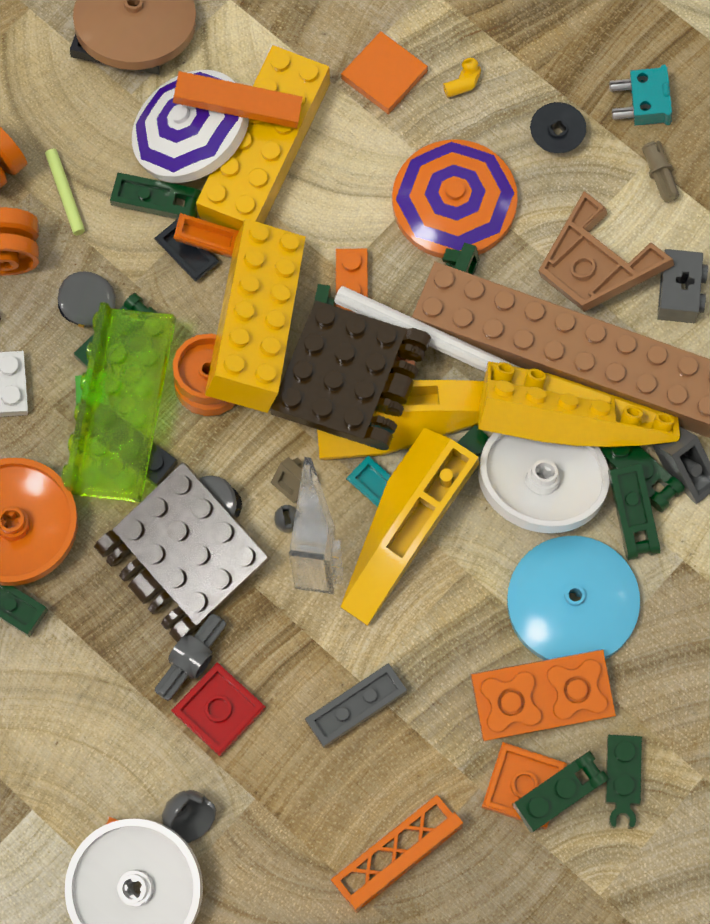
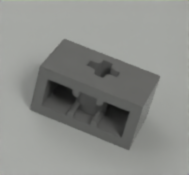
(681, 304)

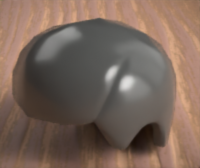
(189, 814)

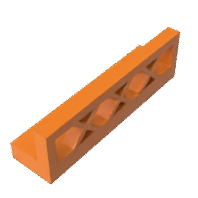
(405, 862)

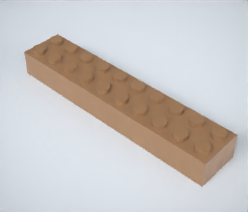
(568, 345)

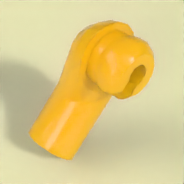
(467, 79)

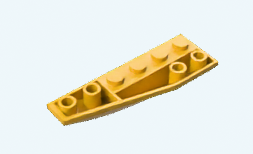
(432, 404)
(566, 412)
(405, 518)

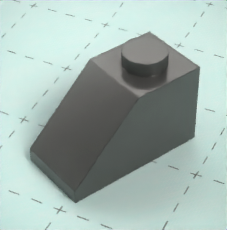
(687, 463)

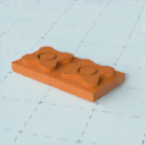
(543, 695)

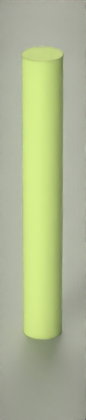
(65, 192)

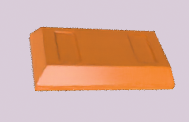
(205, 235)

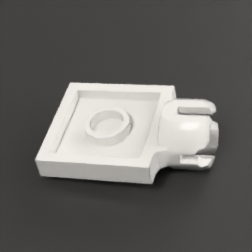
(13, 384)

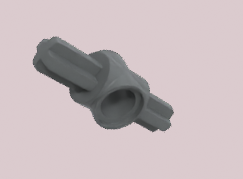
(190, 657)

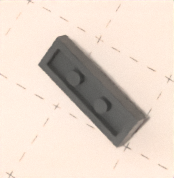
(356, 705)

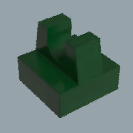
(463, 260)

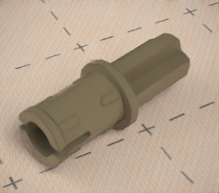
(660, 171)

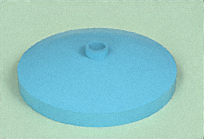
(552, 622)

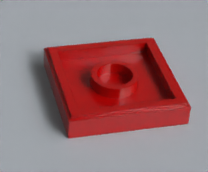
(218, 709)

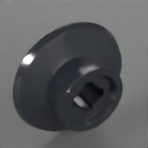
(562, 116)

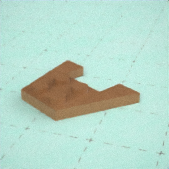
(588, 269)

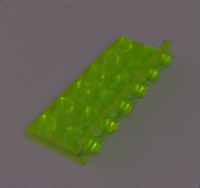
(118, 404)

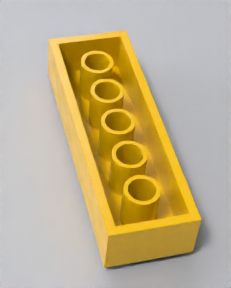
(255, 172)
(255, 316)

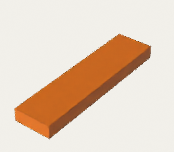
(237, 99)

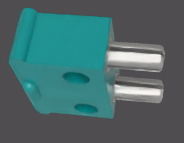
(649, 96)

